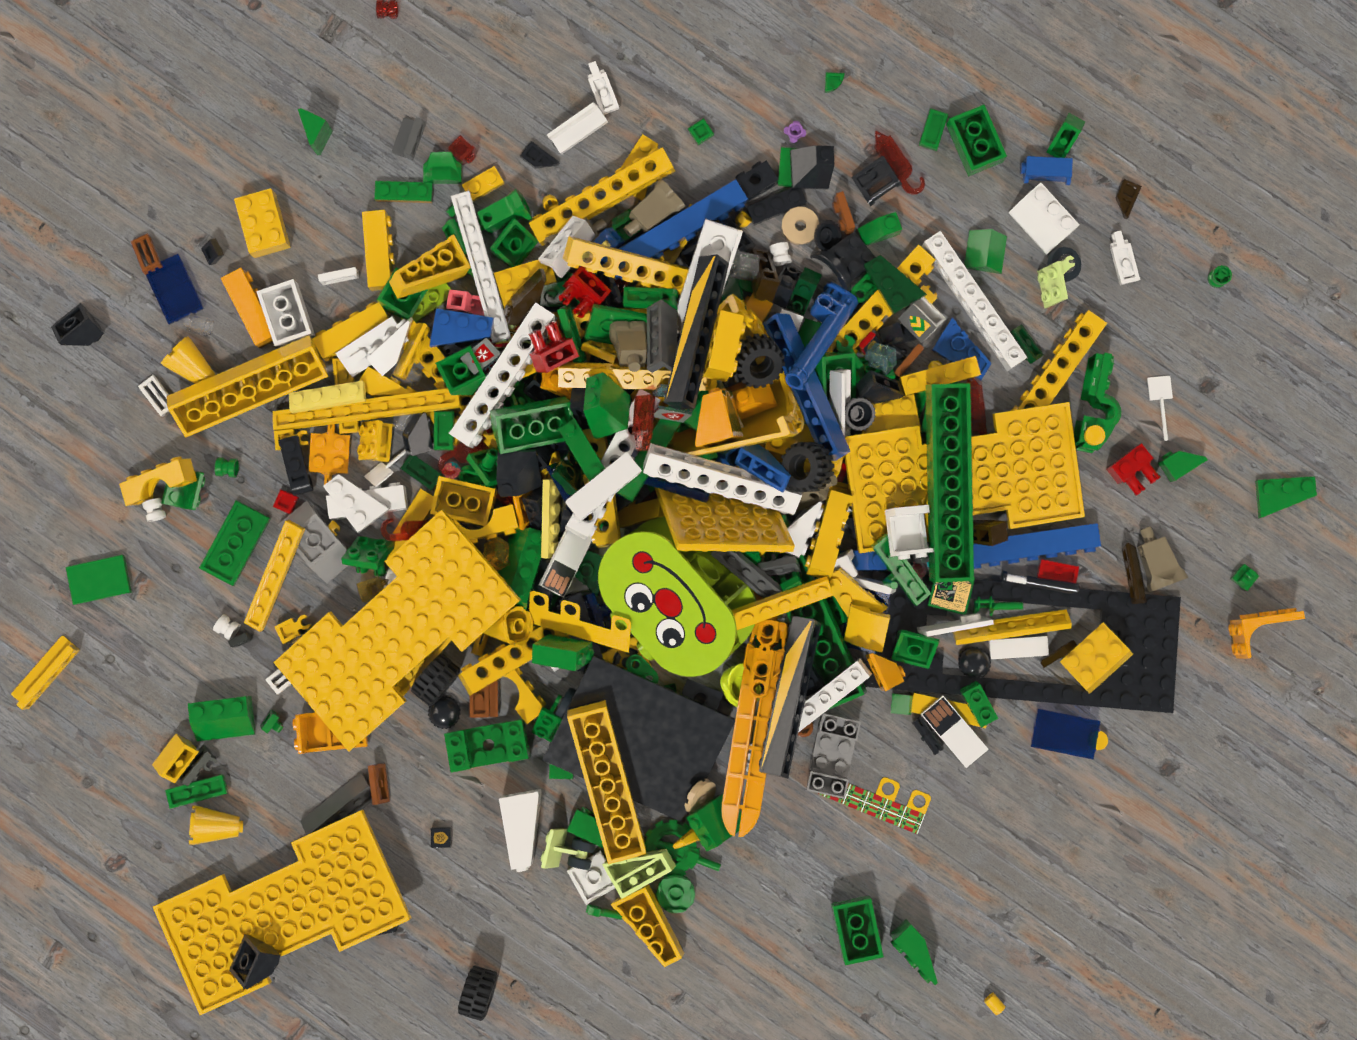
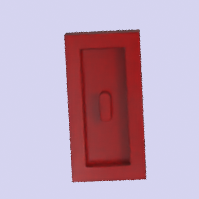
(1057, 571)

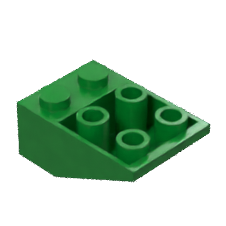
(912, 943)

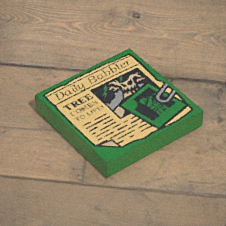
(951, 596)

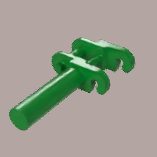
(996, 605)

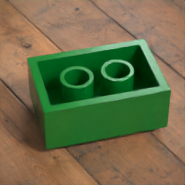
(976, 140)
(857, 930)

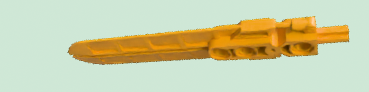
(744, 724)

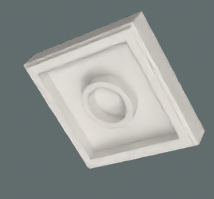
(592, 882)

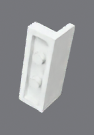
(577, 128)
(554, 252)

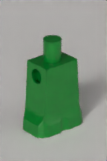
(501, 212)

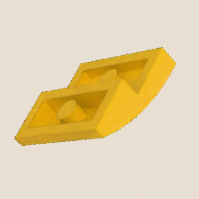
(866, 628)

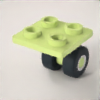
(555, 846)

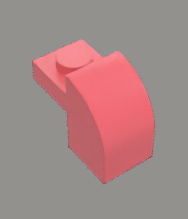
(464, 301)

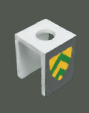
(922, 319)

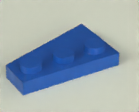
(456, 327)
(956, 346)

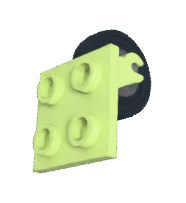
(1061, 267)

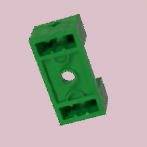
(467, 749)

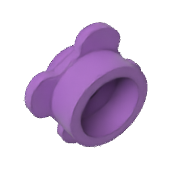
(795, 136)

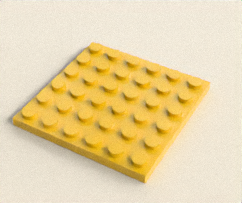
(723, 524)

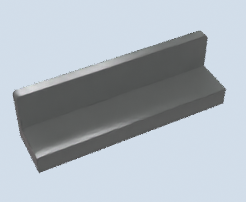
(661, 336)
(748, 572)
(343, 803)

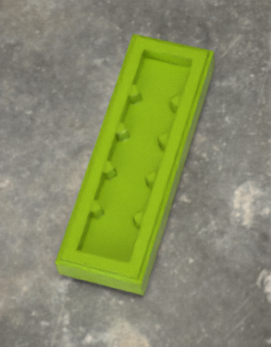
(431, 301)

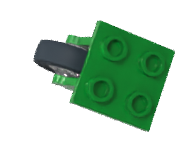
(548, 722)

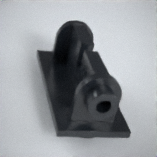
(614, 298)

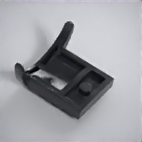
(846, 259)

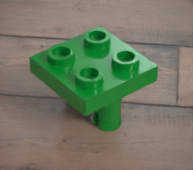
(485, 465)
(368, 554)

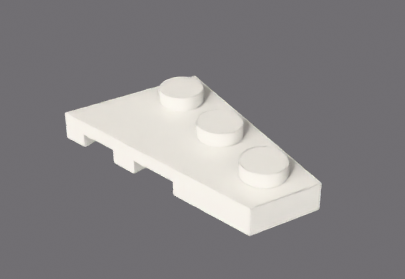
(354, 503)

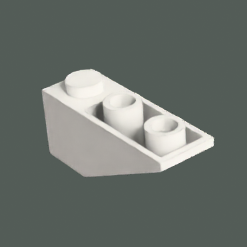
(389, 352)
(803, 528)

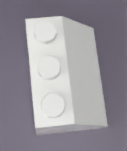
(1043, 218)
(285, 313)

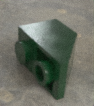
(804, 291)

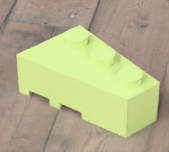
(639, 871)

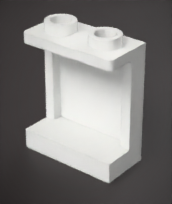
(907, 531)

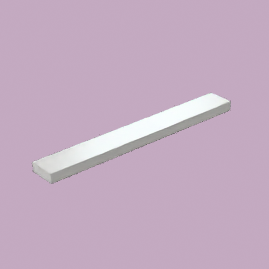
(480, 265)

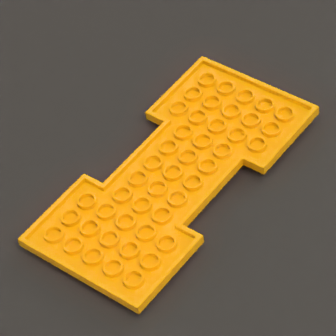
(1020, 469)
(438, 594)
(333, 889)

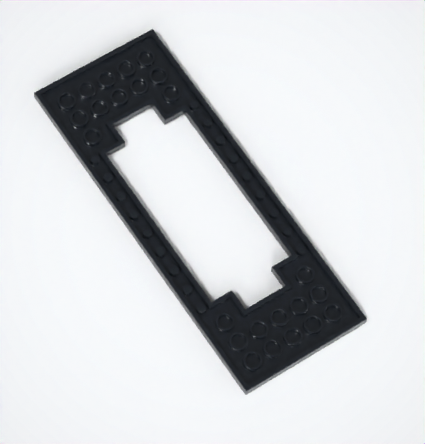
(1140, 683)

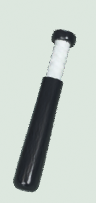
(1048, 584)

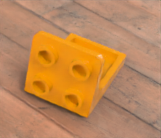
(1242, 628)
(315, 735)

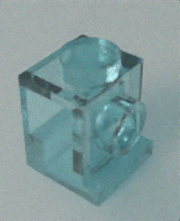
(881, 357)

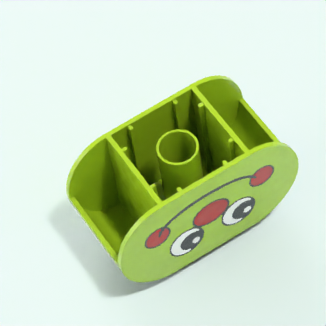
(673, 600)

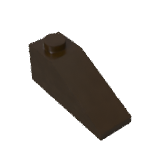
(767, 280)
(525, 298)
(989, 532)

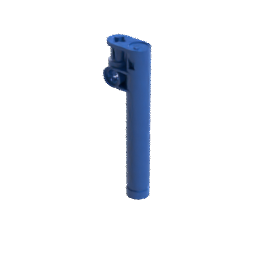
(833, 312)

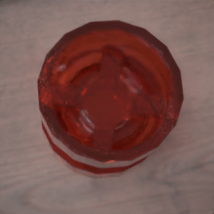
(386, 9)

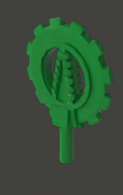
(686, 856)

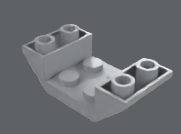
(318, 544)
(832, 755)

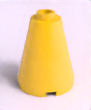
(188, 362)
(512, 627)
(212, 825)

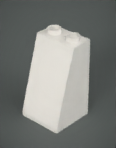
(520, 825)

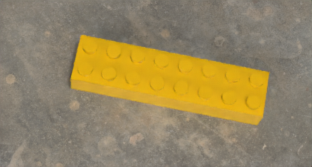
(246, 386)
(606, 782)

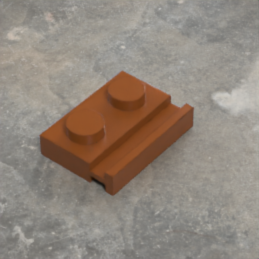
(841, 207)
(485, 702)

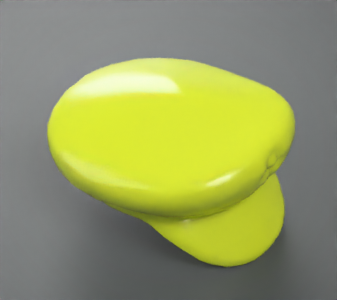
(731, 683)

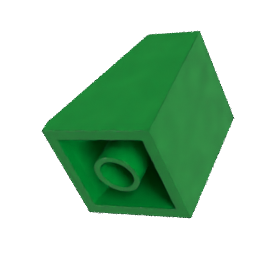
(605, 406)

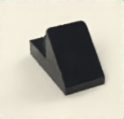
(896, 334)

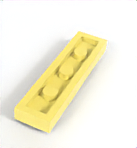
(327, 397)
(550, 518)

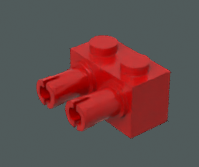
(586, 289)
(550, 356)
(1126, 467)

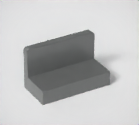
(408, 138)

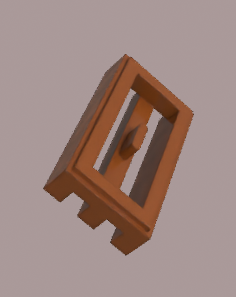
(151, 266)
(908, 361)
(378, 783)

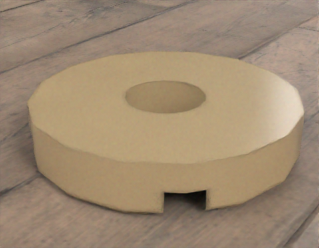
(795, 215)
(699, 795)

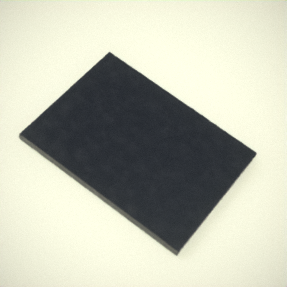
(661, 735)

